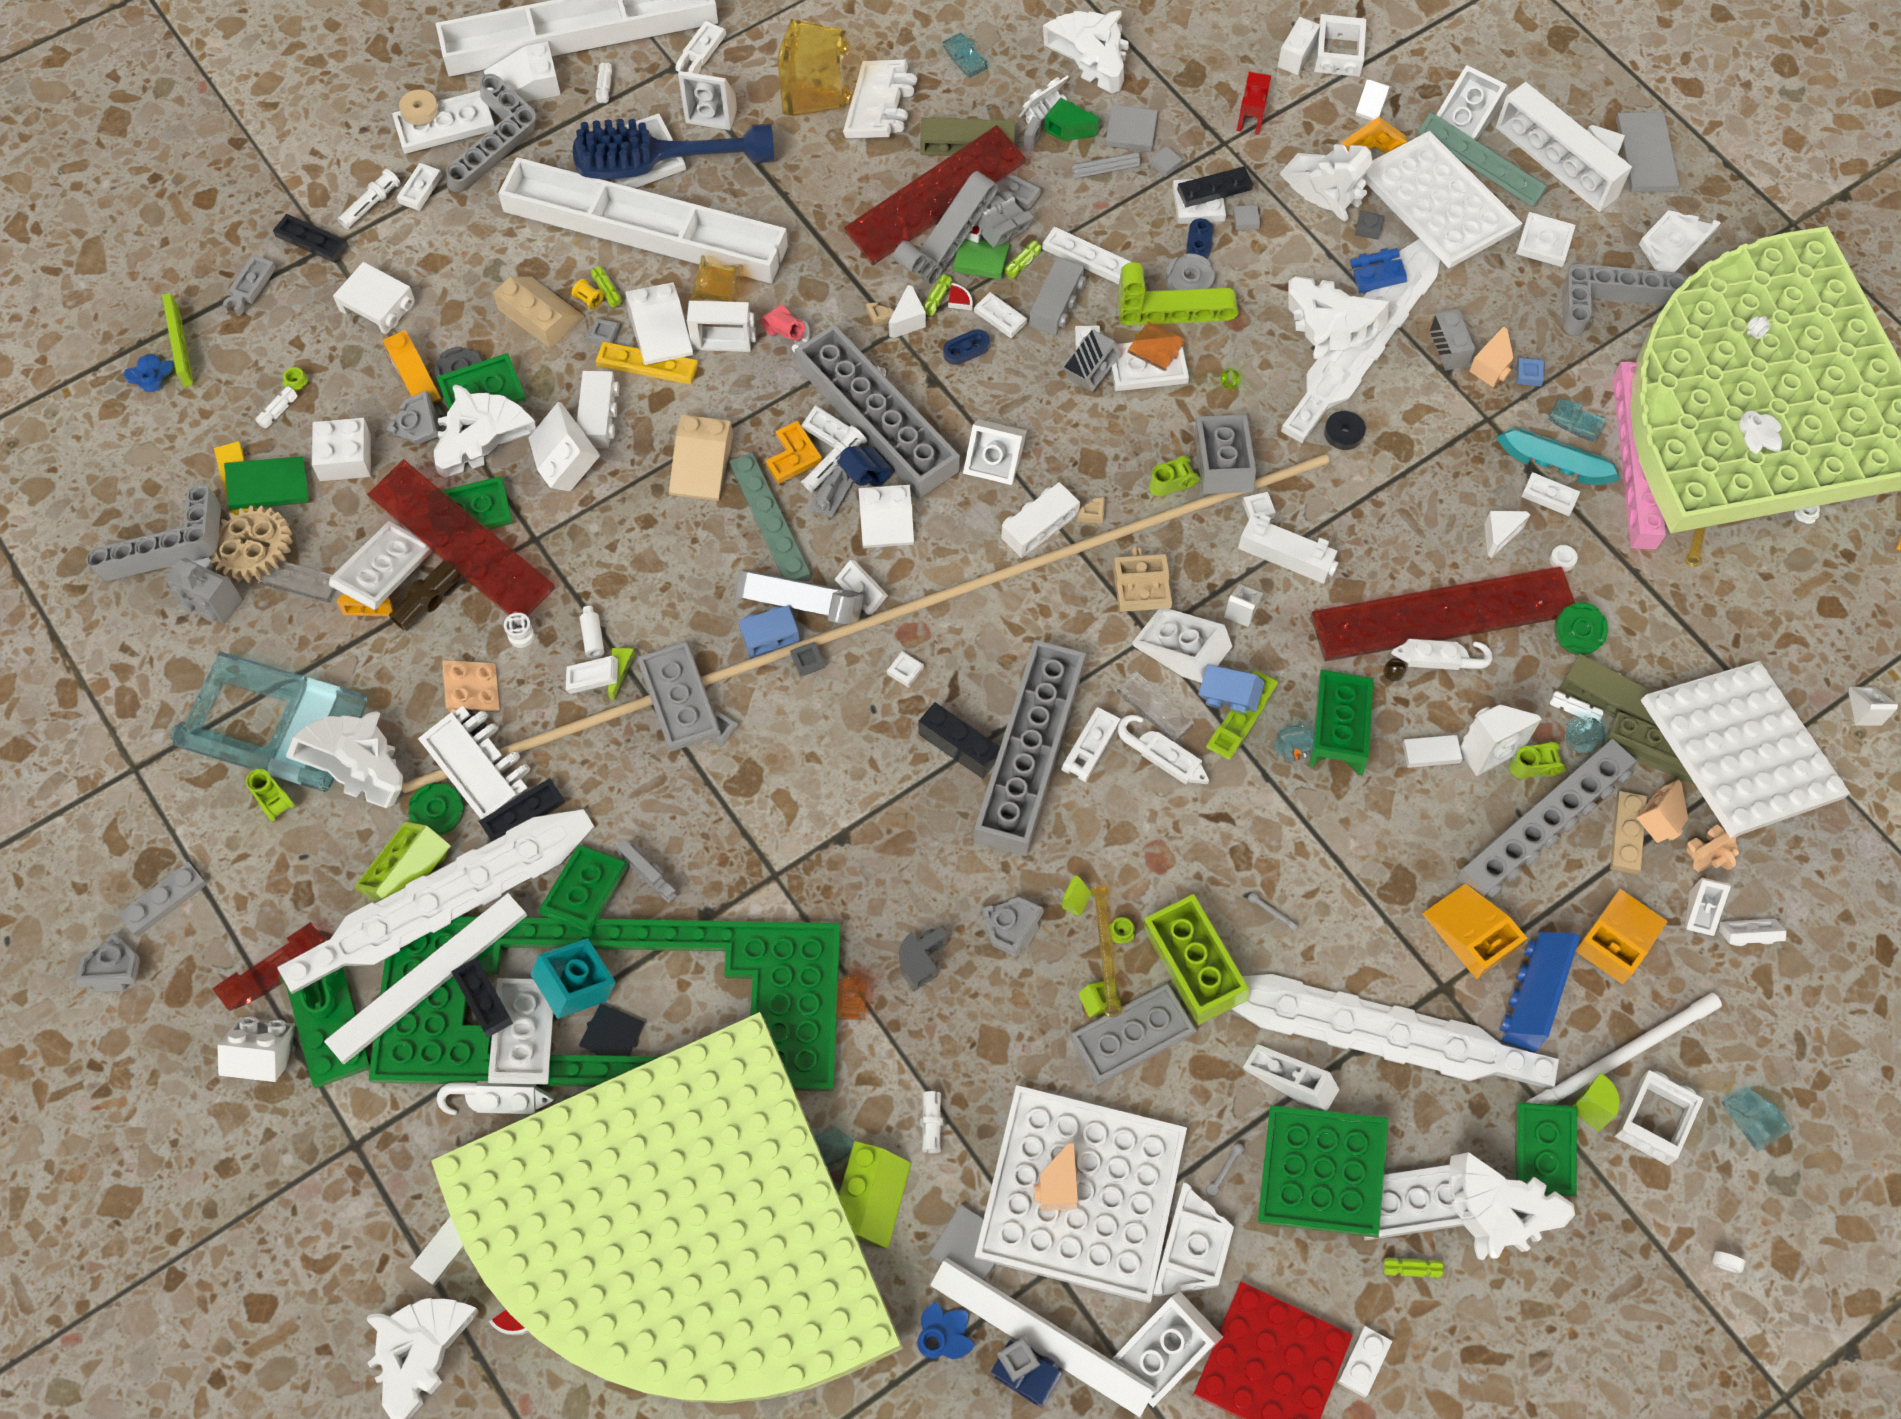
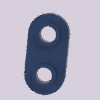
(1200, 237)
(965, 346)

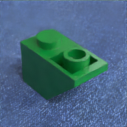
(1070, 122)

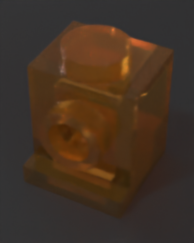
(851, 1007)

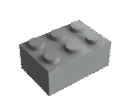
(1224, 454)

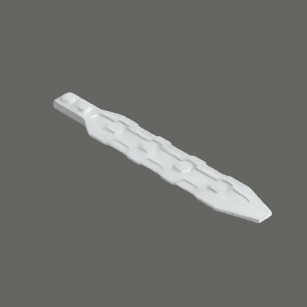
(1340, 371)
(442, 896)
(1389, 1031)

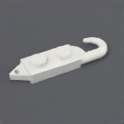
(1441, 655)
(1164, 753)
(496, 1097)

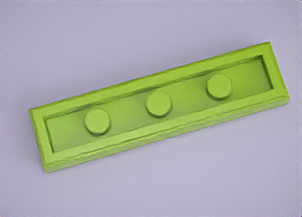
(177, 340)

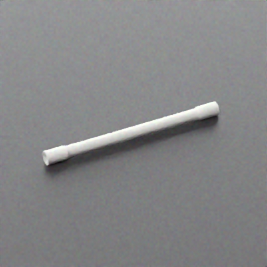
(1696, 1011)

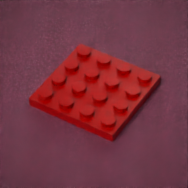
(1272, 1360)

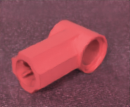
(781, 322)

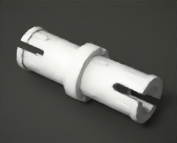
(931, 1122)

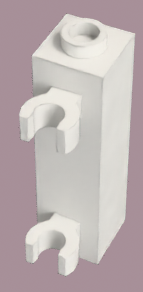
(1288, 549)

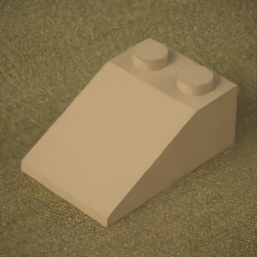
(700, 457)

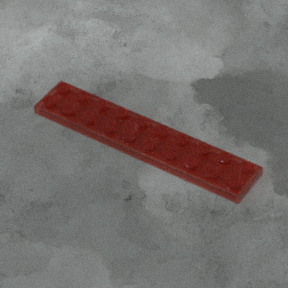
(1442, 613)

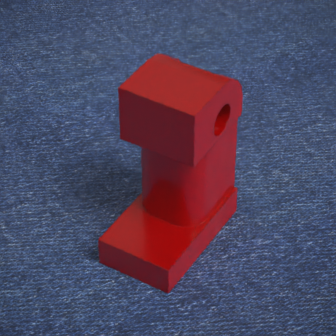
(1254, 99)

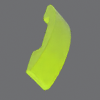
(1237, 726)

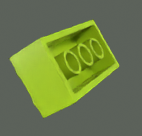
(1196, 959)

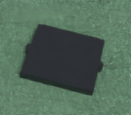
(611, 1032)

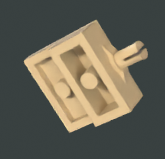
(1142, 582)

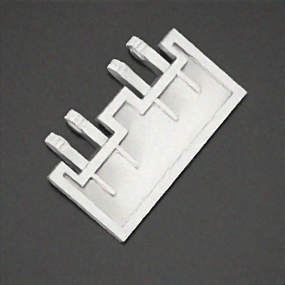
(876, 99)

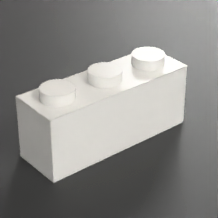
(598, 407)
(1040, 519)

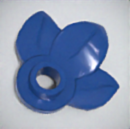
(149, 372)
(948, 1331)

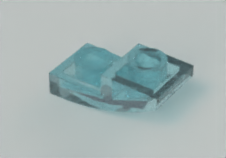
(964, 56)
(1572, 419)

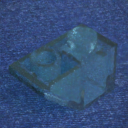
(1757, 1118)

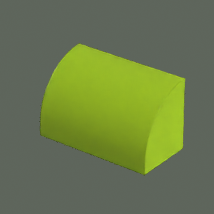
(1598, 1102)

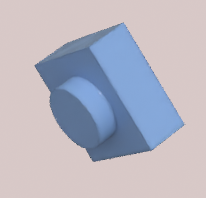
(1529, 372)

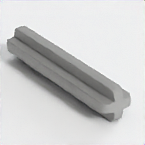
(1105, 165)

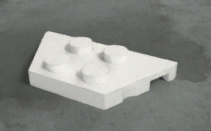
(1675, 240)
(1193, 1247)

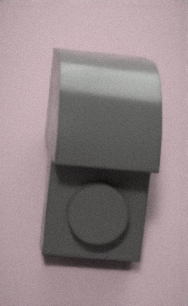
(915, 960)

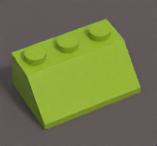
(407, 856)
(873, 1192)

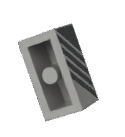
(1452, 339)
(1091, 360)

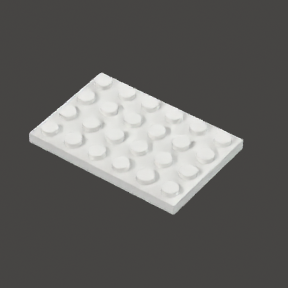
(1440, 199)

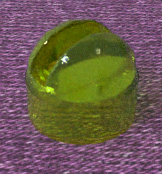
(1235, 380)

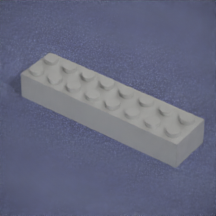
(883, 417)
(1029, 748)

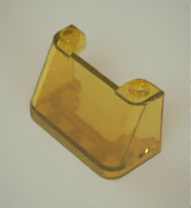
(812, 69)

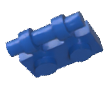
(1379, 275)

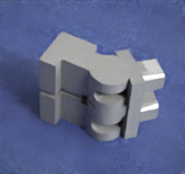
(1003, 219)

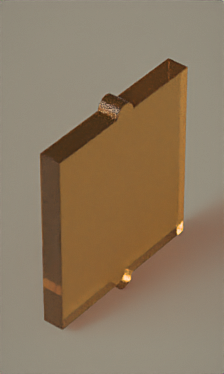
(1156, 346)

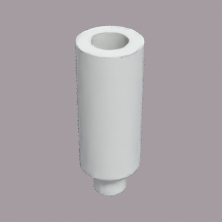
(591, 633)

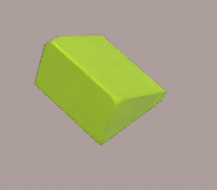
(1076, 896)
(1094, 998)

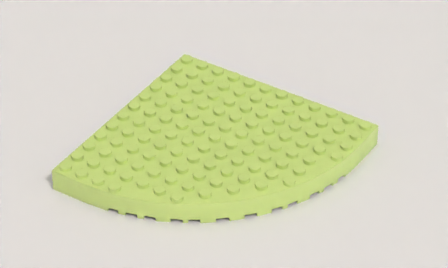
(1816, 371)
(675, 1229)

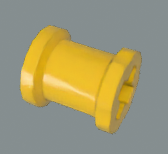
(587, 294)

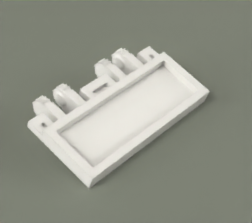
(471, 761)

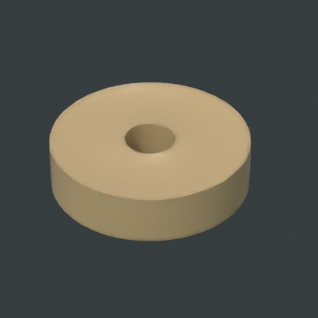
(427, 107)

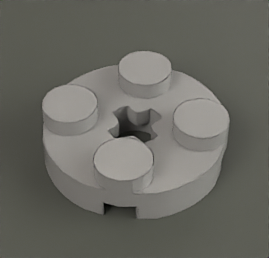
(1194, 264)

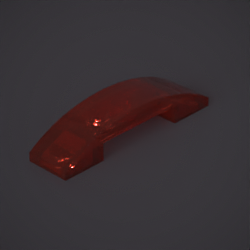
(264, 976)

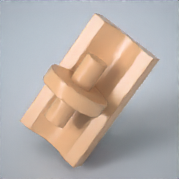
(1718, 852)

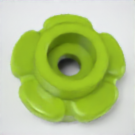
(293, 374)
(1126, 925)

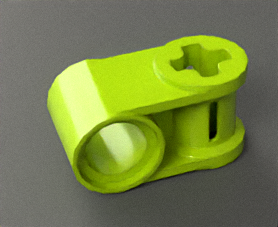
(1176, 475)
(1541, 760)
(270, 797)

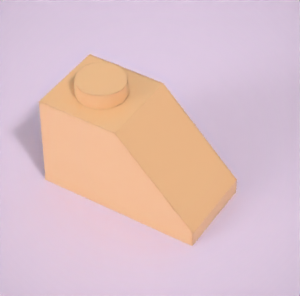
(1494, 359)
(1665, 812)
(1058, 1183)

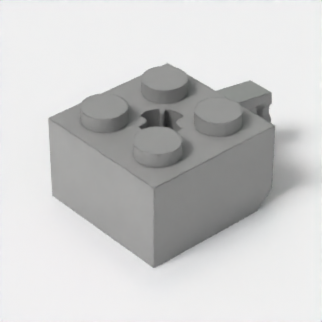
(203, 591)

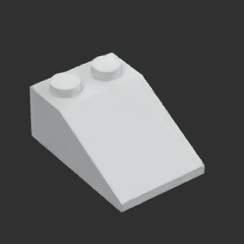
(528, 72)
(707, 100)
(1473, 102)
(658, 323)
(561, 449)
(1184, 642)
(1168, 1346)

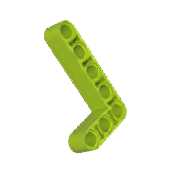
(1170, 306)

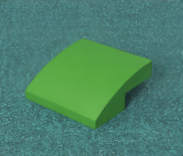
(981, 259)

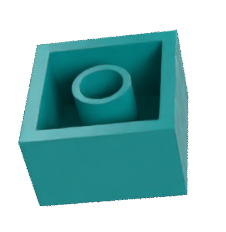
(572, 978)

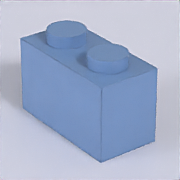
(768, 631)
(1231, 688)

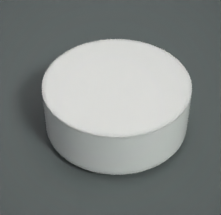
(1563, 556)
(1728, 1262)

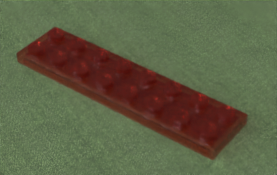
(931, 194)
(460, 540)

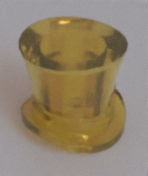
(717, 282)

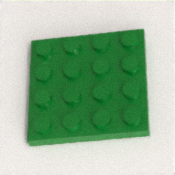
(1324, 1171)

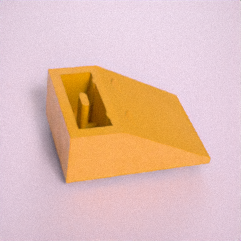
(1475, 929)
(1621, 936)

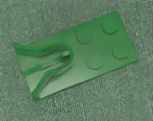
(1342, 719)
(319, 1013)

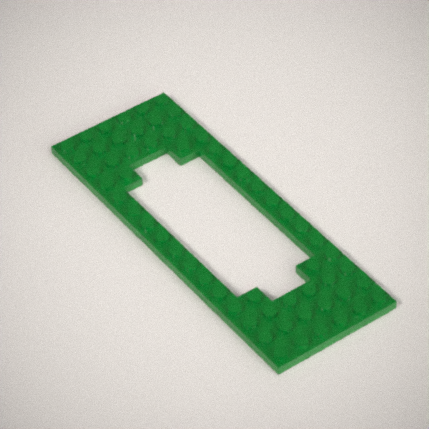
(789, 966)

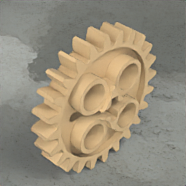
(251, 544)

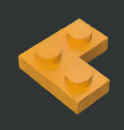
(1377, 134)
(798, 454)

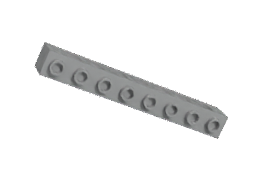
(1610, 758)

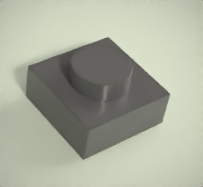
(1369, 225)
(807, 659)

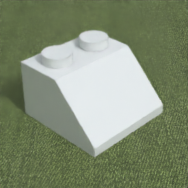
(994, 451)
(886, 516)

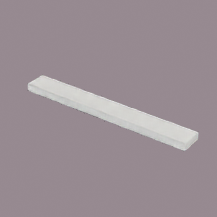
(425, 979)
(1043, 1337)

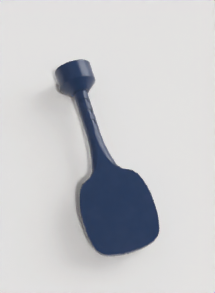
(635, 152)

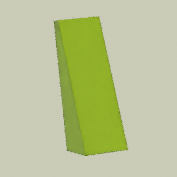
(625, 659)

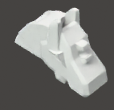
(1093, 44)
(1331, 179)
(1333, 317)
(475, 429)
(353, 754)
(1501, 1209)
(423, 1334)

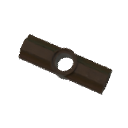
(424, 595)

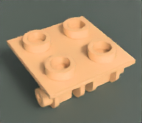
(470, 686)

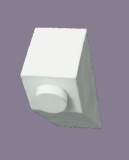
(1293, 1077)

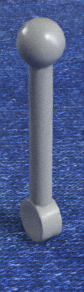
(1254, 898)
(1212, 1189)

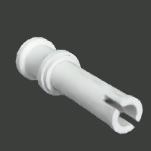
(376, 192)
(826, 466)

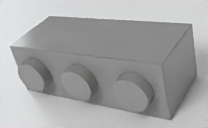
(1057, 296)

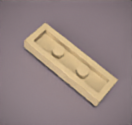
(1627, 833)

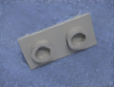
(832, 492)

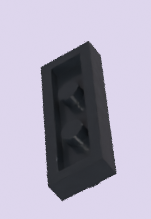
(1215, 186)
(310, 238)
(531, 804)
(482, 997)

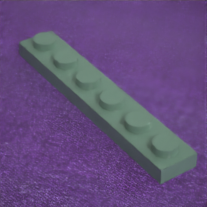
(1485, 160)
(769, 518)

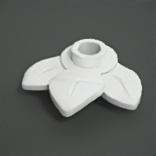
(1760, 431)

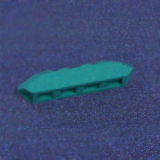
(1526, 445)

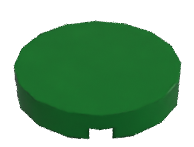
(1581, 628)
(436, 807)

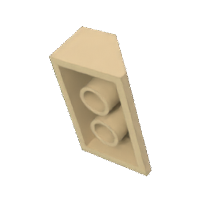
(536, 309)

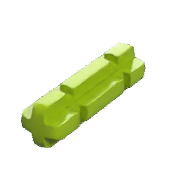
(1022, 259)
(605, 284)
(937, 294)
(1413, 1267)

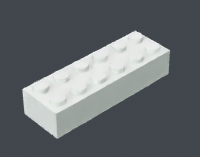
(1563, 146)

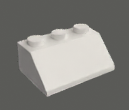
(1497, 736)

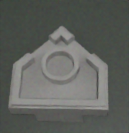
(416, 420)
(1012, 924)
(108, 966)

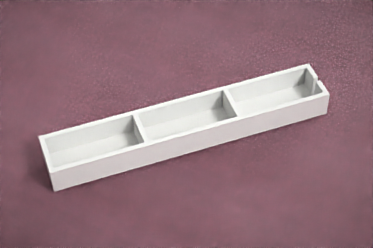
(567, 25)
(642, 219)

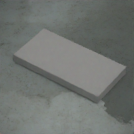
(1647, 151)
(678, 696)
(1136, 1035)

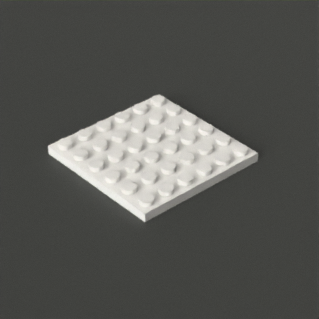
(1745, 748)
(1123, 1194)

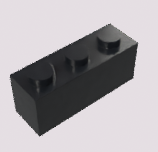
(958, 740)

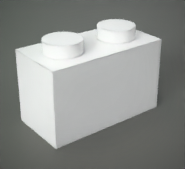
(1298, 45)

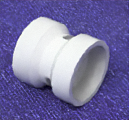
(519, 630)

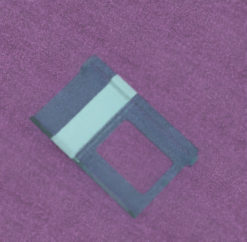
(306, 702)

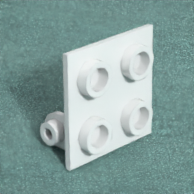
(1043, 101)

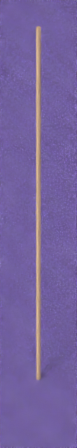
(890, 614)

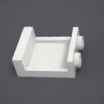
(375, 297)

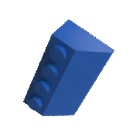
(1539, 990)

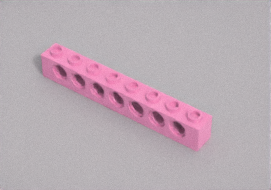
(1643, 513)

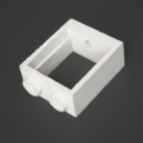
(1343, 29)
(720, 337)
(1645, 1140)

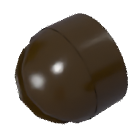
(1397, 671)

